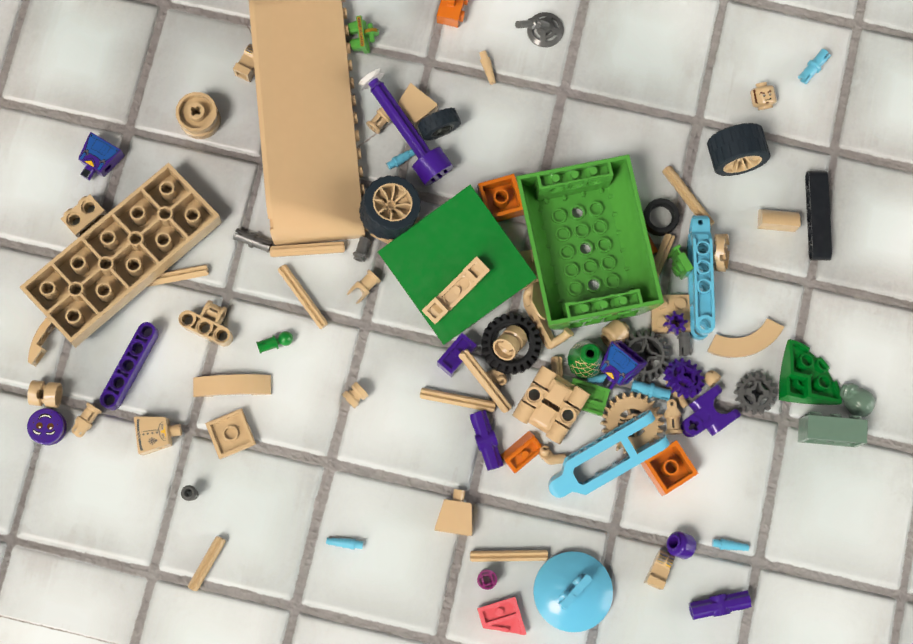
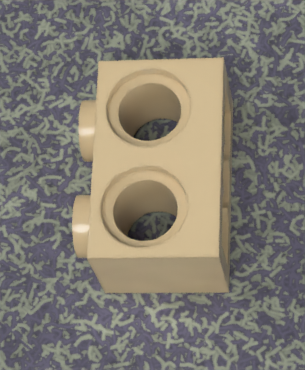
(87, 220)

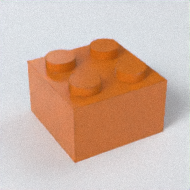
(501, 197)
(669, 468)

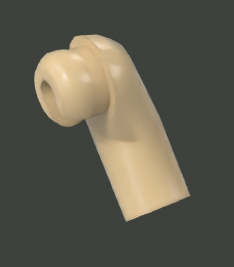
(497, 377)
(549, 457)

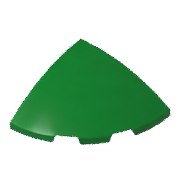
(806, 378)

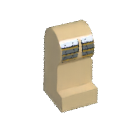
(245, 67)
(659, 570)

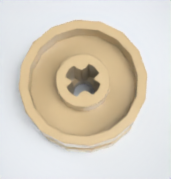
(198, 115)

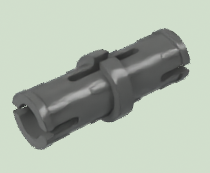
(252, 240)

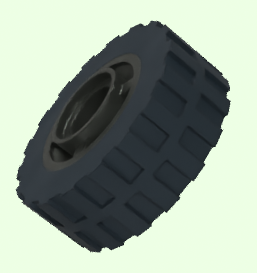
(439, 124)

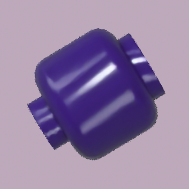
(681, 545)

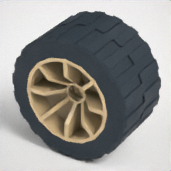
(738, 149)
(389, 207)

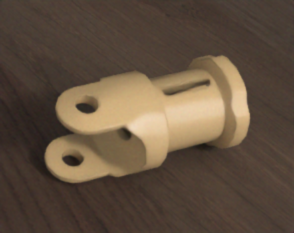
(375, 125)
(365, 284)
(670, 414)
(84, 421)

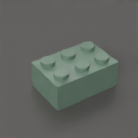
(832, 430)

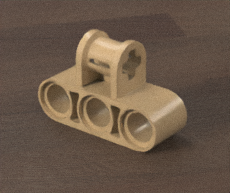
(211, 318)

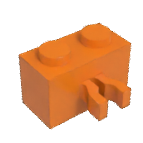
(451, 12)

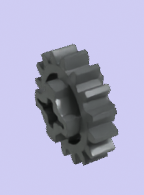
(753, 404)

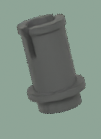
(361, 250)
(684, 343)
(188, 488)

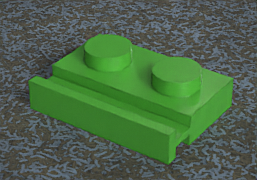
(681, 264)
(597, 399)

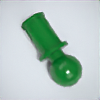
(285, 338)

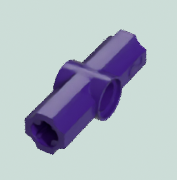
(486, 440)
(720, 605)

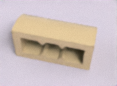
(778, 220)

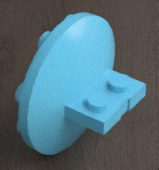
(573, 591)

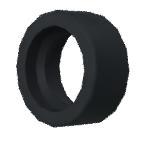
(669, 206)

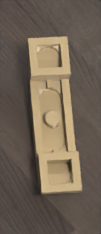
(456, 290)
(36, 352)
(232, 385)

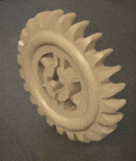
(632, 403)

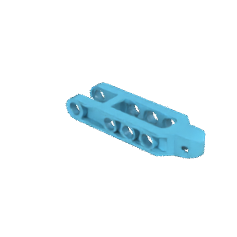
(702, 277)
(565, 481)

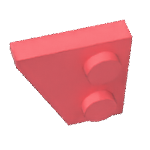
(502, 616)

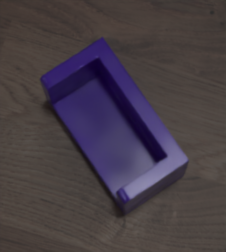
(450, 359)

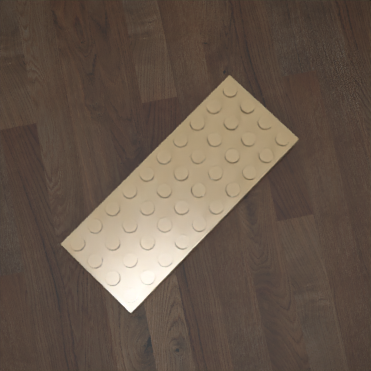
(121, 254)

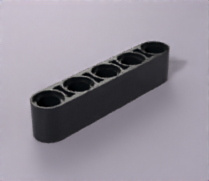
(818, 216)

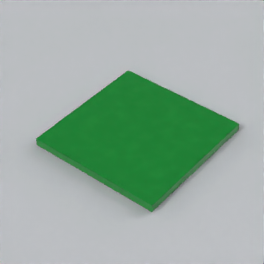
(442, 246)

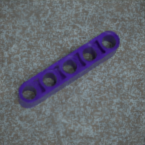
(129, 356)

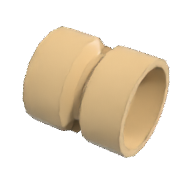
(510, 342)
(42, 393)

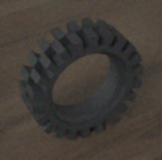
(511, 366)

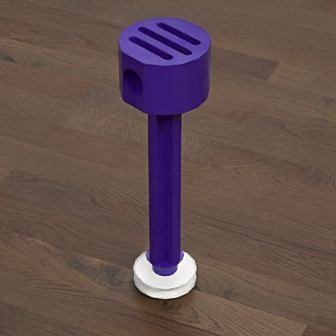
(431, 163)

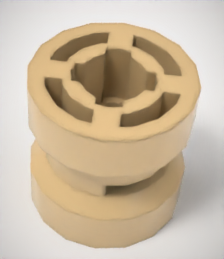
(353, 396)

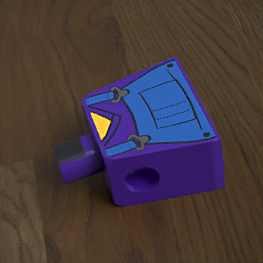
(98, 156)
(620, 364)

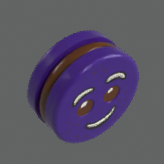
(47, 426)

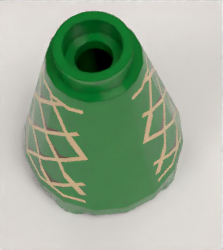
(583, 365)

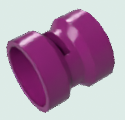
(487, 579)

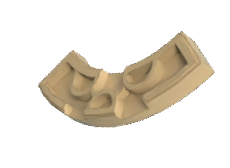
(746, 345)

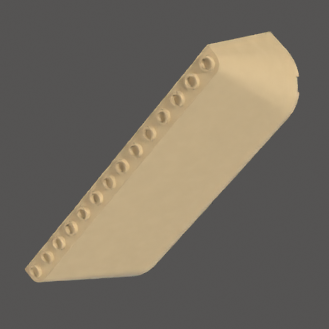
(307, 120)

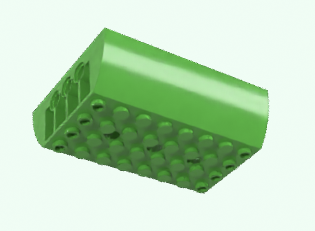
(609, 225)

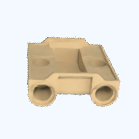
(560, 393)

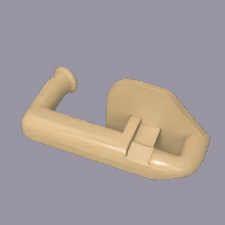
(535, 308)

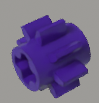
(678, 319)

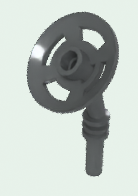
(543, 27)

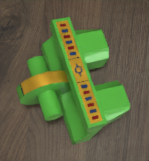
(365, 35)

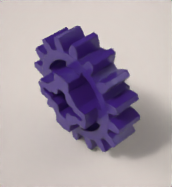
(684, 378)

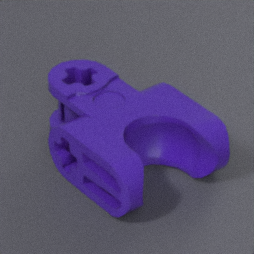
(706, 416)

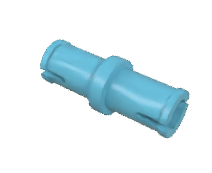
(814, 66)
(651, 390)

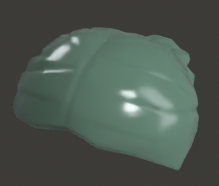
(857, 400)

